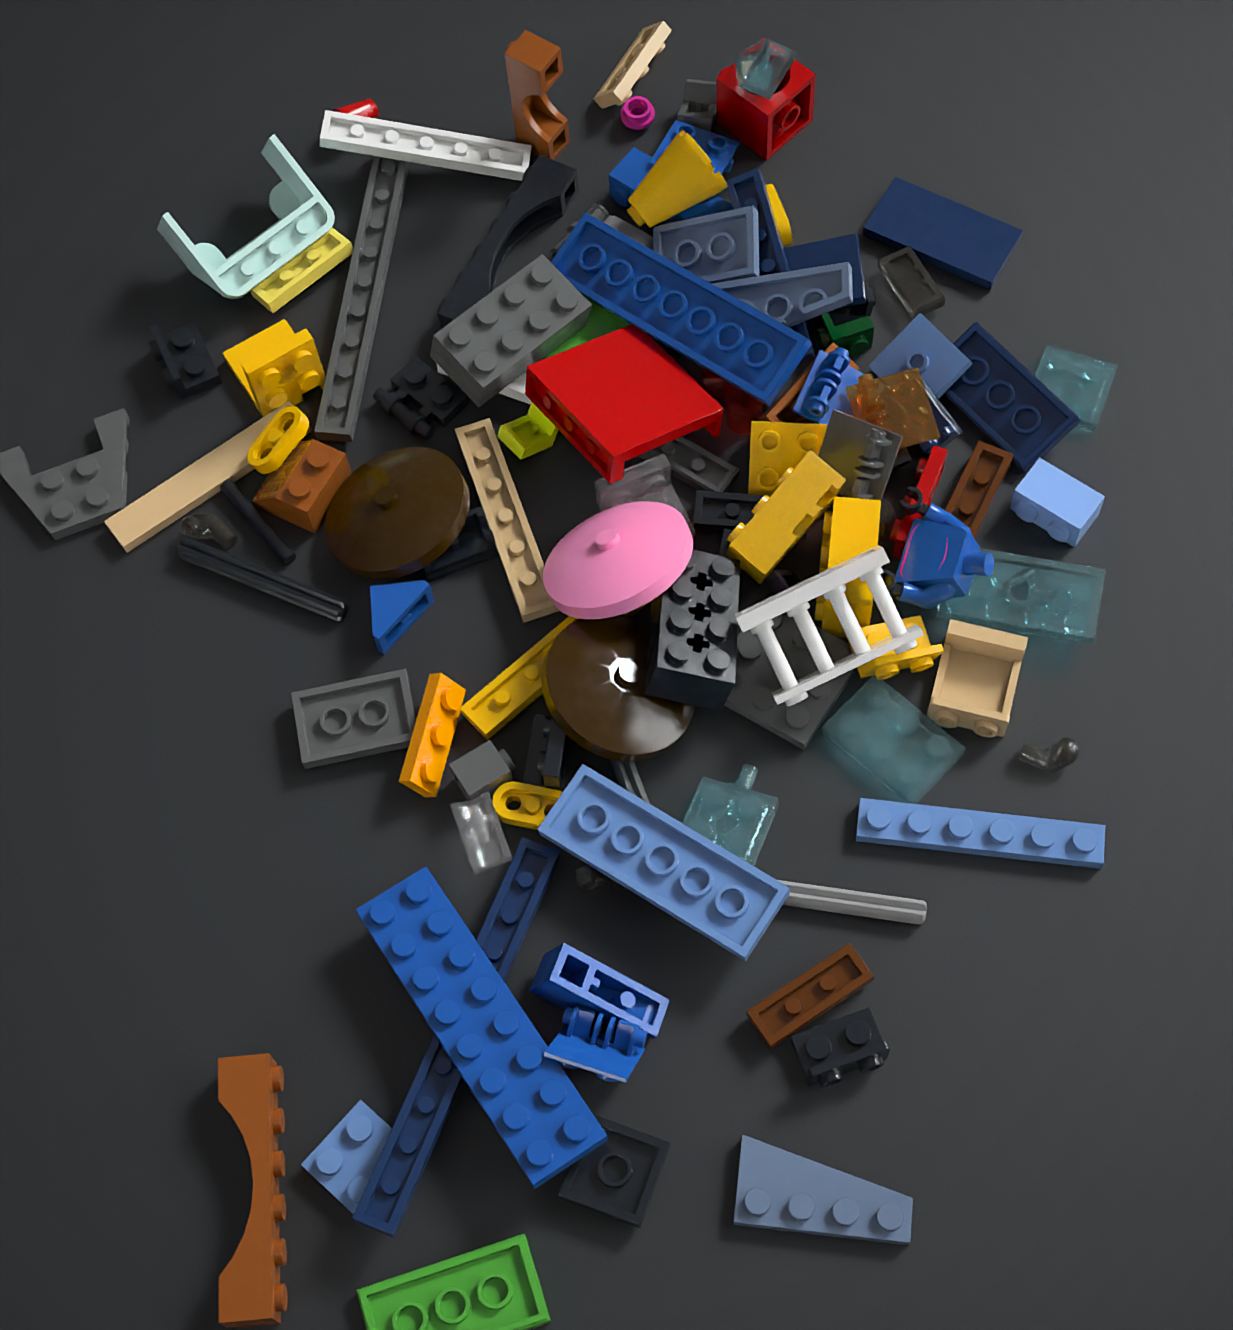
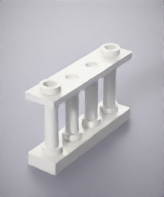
(832, 586)

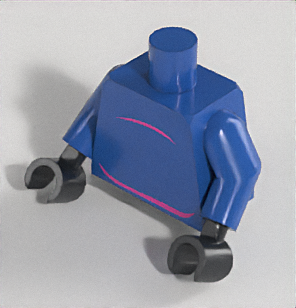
(936, 557)

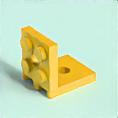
(276, 366)

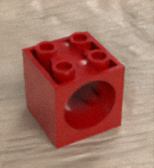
(762, 122)

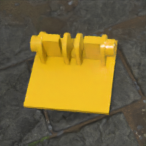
(777, 448)

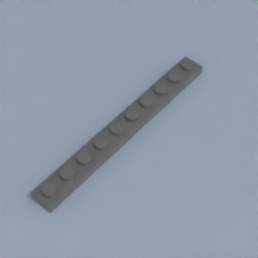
(361, 301)

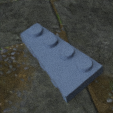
(795, 294)
(807, 1197)

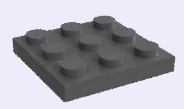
(757, 680)

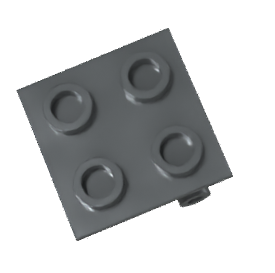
(860, 455)

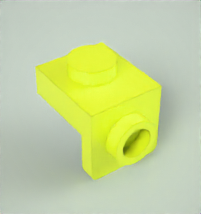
(528, 433)

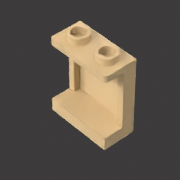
(976, 679)

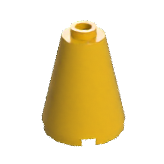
(675, 183)

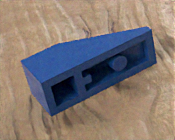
(574, 979)

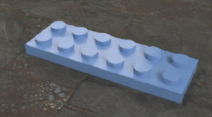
(664, 862)

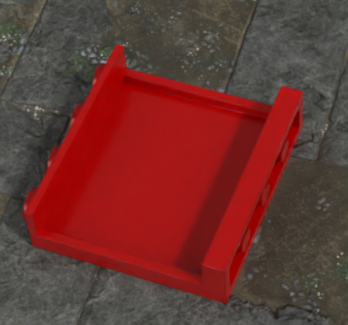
(620, 398)

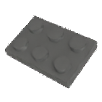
(354, 718)

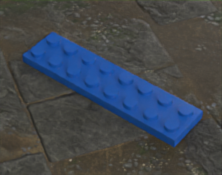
(680, 309)
(481, 1027)

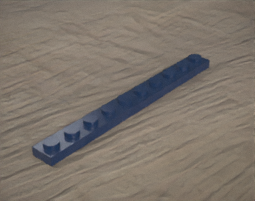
(437, 1079)

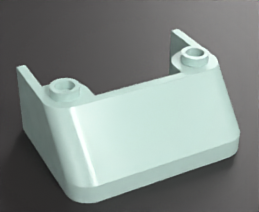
(302, 221)

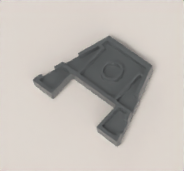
(79, 491)

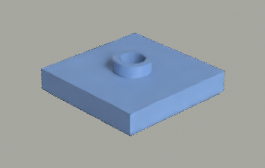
(925, 348)

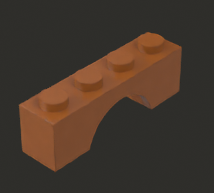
(531, 71)

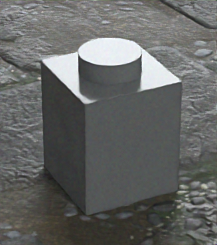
(482, 770)

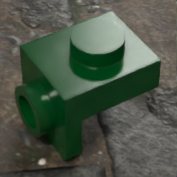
(853, 336)

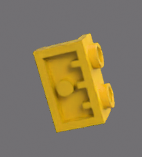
(889, 664)

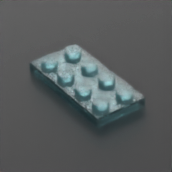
(1032, 598)

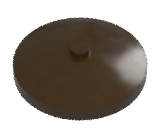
(397, 513)
(597, 690)

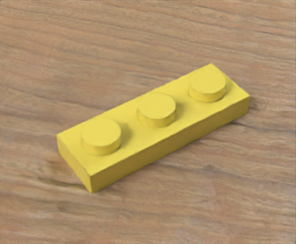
(303, 270)

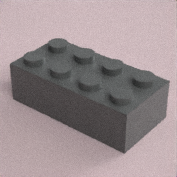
(510, 330)

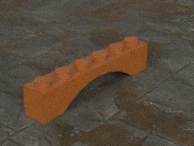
(251, 1280)

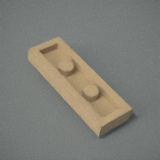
(633, 65)

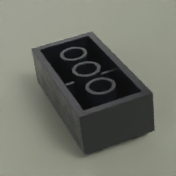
(695, 634)

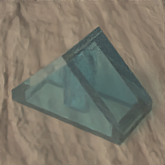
(763, 67)

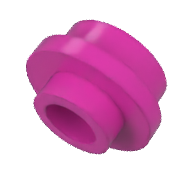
(637, 113)

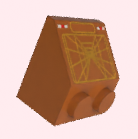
(304, 485)

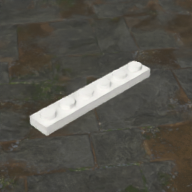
(424, 145)

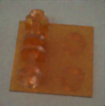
(895, 404)

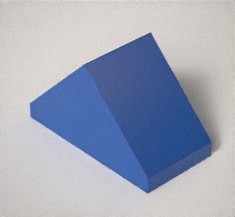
(396, 609)

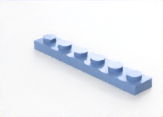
(981, 833)

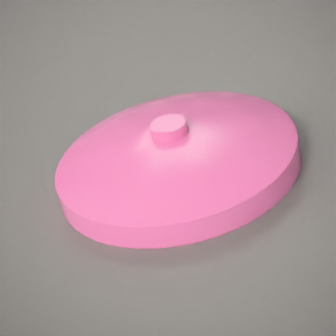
(618, 560)

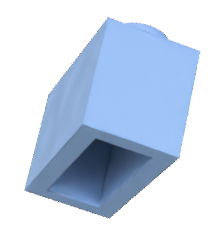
(1056, 502)

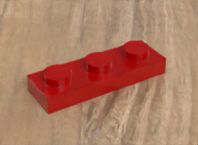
(929, 474)

